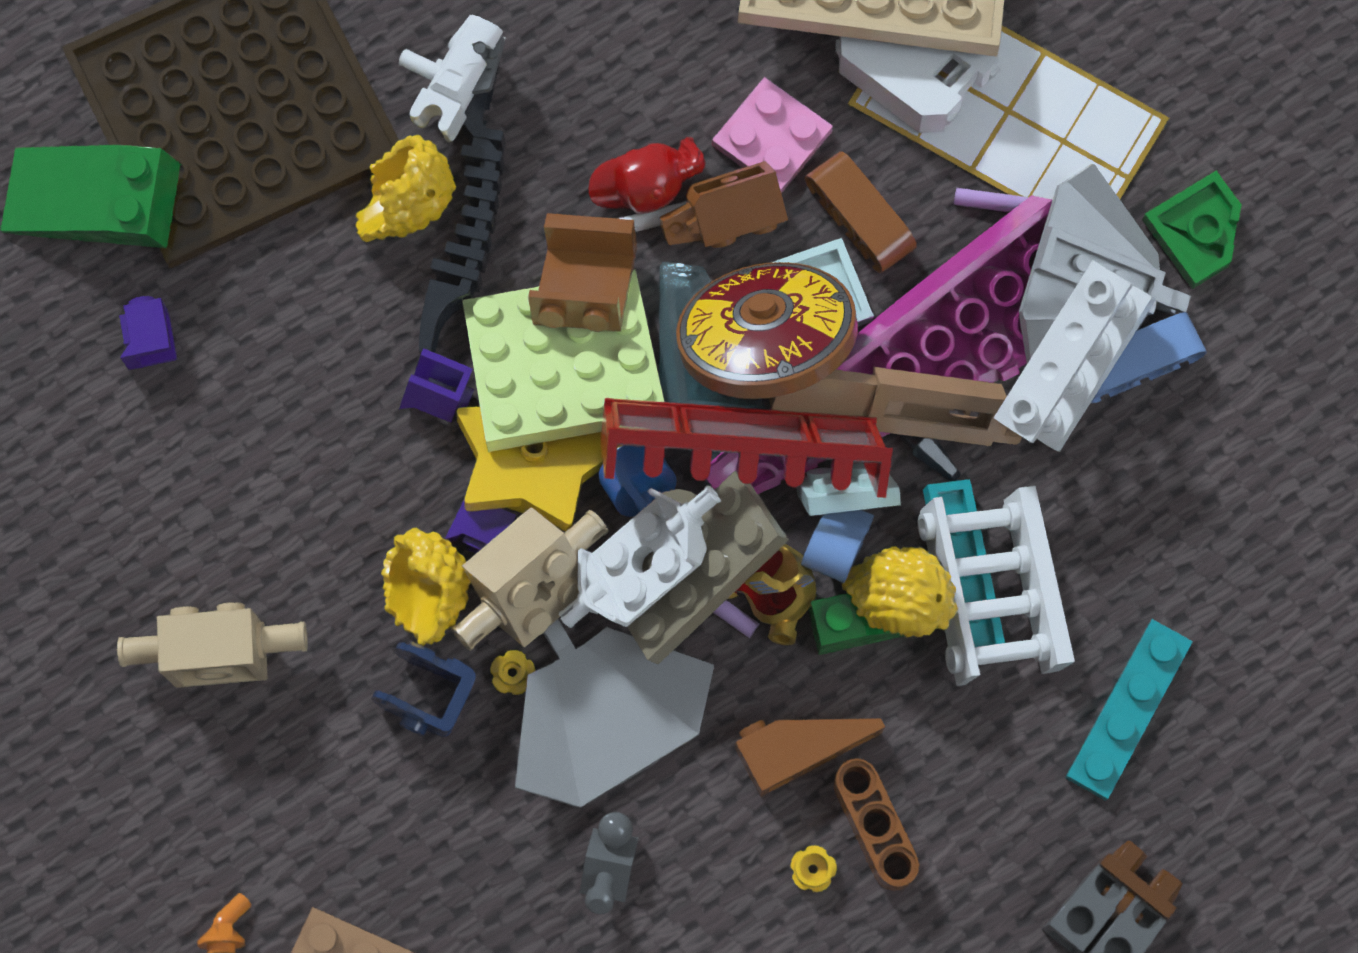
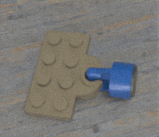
(737, 537)

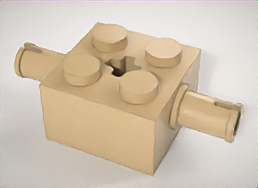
(526, 577)
(212, 645)

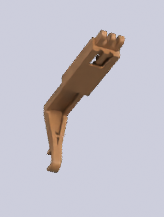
(909, 404)

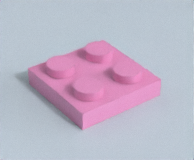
(773, 130)

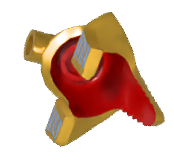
(780, 593)

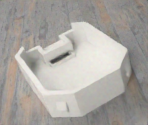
(905, 79)

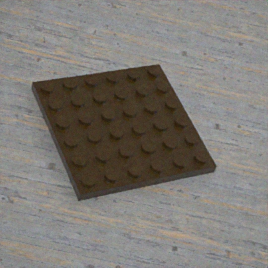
(246, 98)

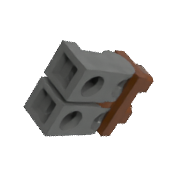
(1123, 899)

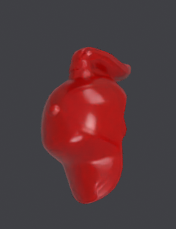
(645, 176)

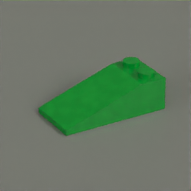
(92, 194)

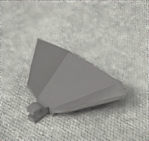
(1085, 226)
(604, 715)

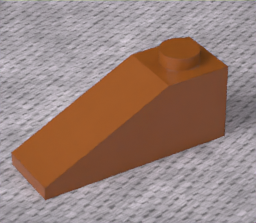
(795, 747)

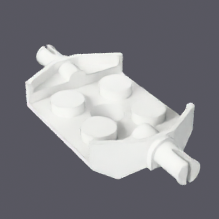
(613, 575)

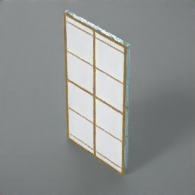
(1035, 124)

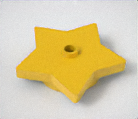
(529, 475)

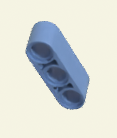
(1154, 353)
(837, 543)

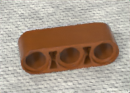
(862, 211)
(875, 801)

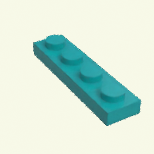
(960, 499)
(1128, 710)

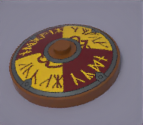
(767, 330)

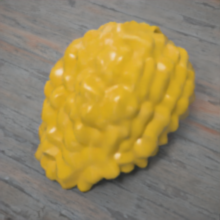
(407, 190)
(424, 584)
(902, 591)

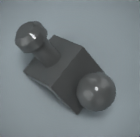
(608, 863)

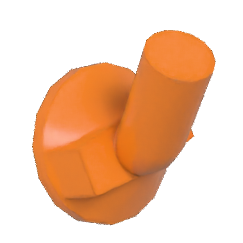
(222, 936)

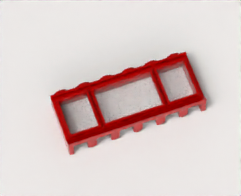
(745, 432)

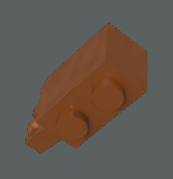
(727, 208)

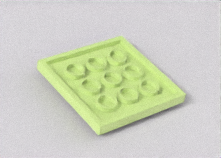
(554, 381)

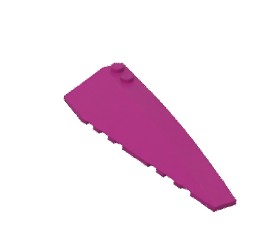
(948, 325)

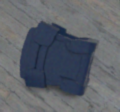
(416, 719)

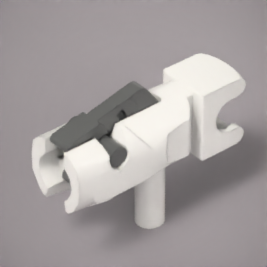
(465, 71)

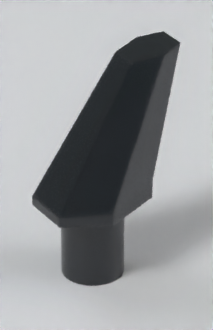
(933, 455)

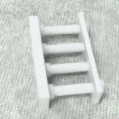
(1074, 357)
(1029, 558)

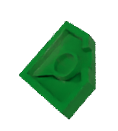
(1197, 228)

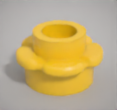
(501, 666)
(813, 856)

